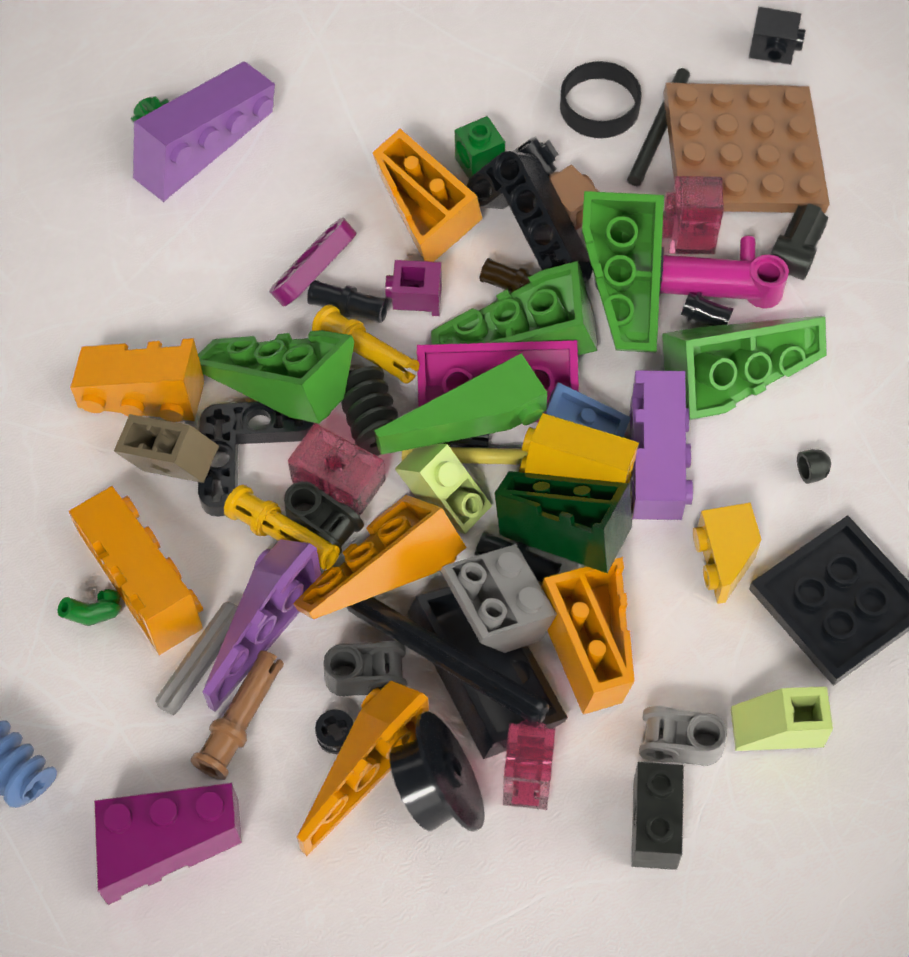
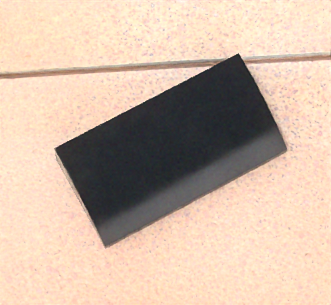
(483, 716)

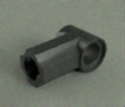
(800, 240)

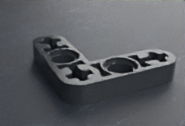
(236, 432)

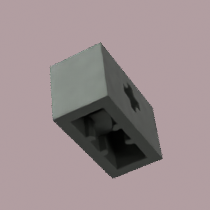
(657, 816)

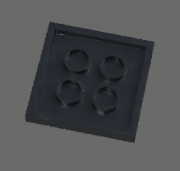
(837, 599)

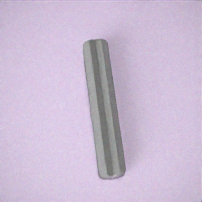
(196, 661)

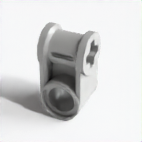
(678, 736)

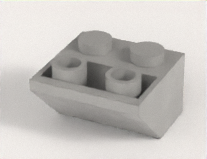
(501, 598)

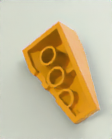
(402, 547)
(383, 723)

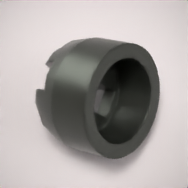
(813, 465)

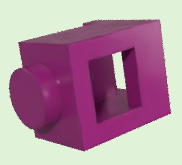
(415, 286)

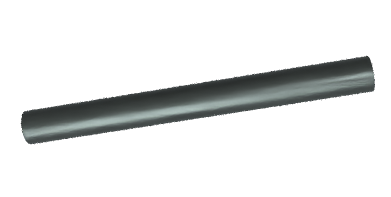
(653, 137)

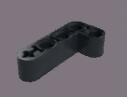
(537, 221)

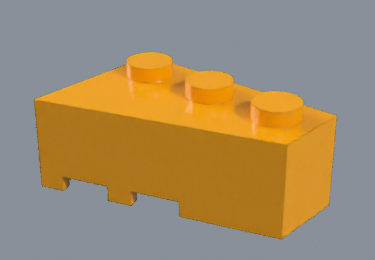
(427, 195)
(140, 381)
(592, 634)

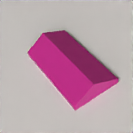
(451, 365)

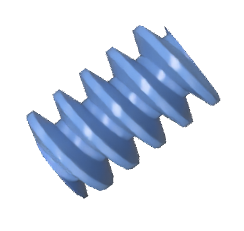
(20, 776)

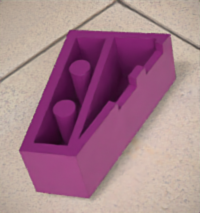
(159, 833)

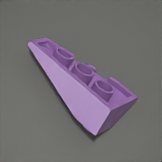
(262, 614)

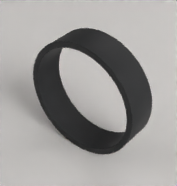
(607, 71)

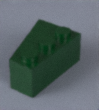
(565, 516)

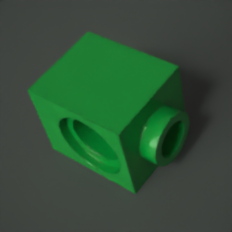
(477, 145)

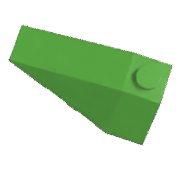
(625, 255)
(545, 309)
(740, 359)
(286, 374)
(479, 407)

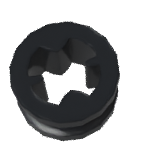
(330, 717)

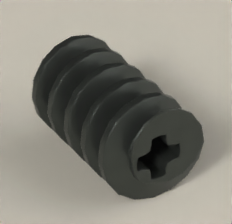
(367, 406)

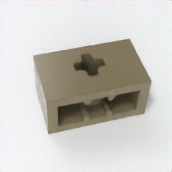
(166, 448)

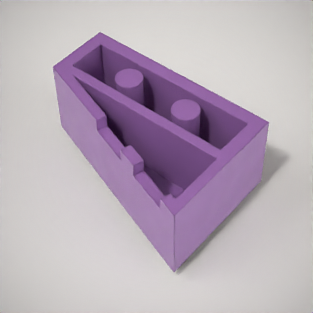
(660, 427)

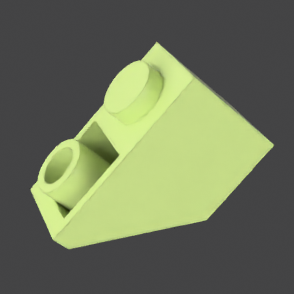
(440, 479)
(783, 720)

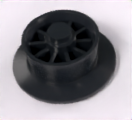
(436, 777)

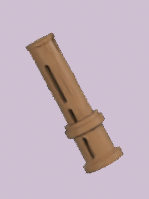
(229, 731)

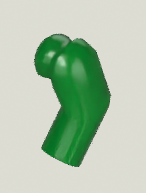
(90, 614)

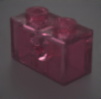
(693, 214)
(337, 468)
(528, 765)

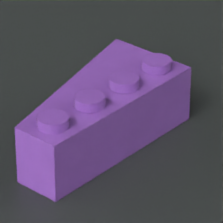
(198, 127)

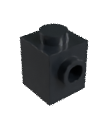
(776, 35)

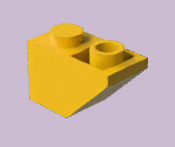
(729, 545)

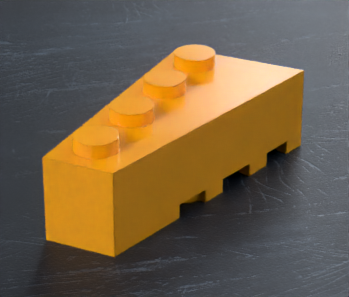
(138, 569)

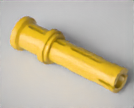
(365, 344)
(266, 519)

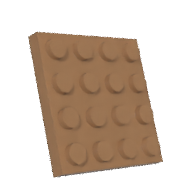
(751, 137)

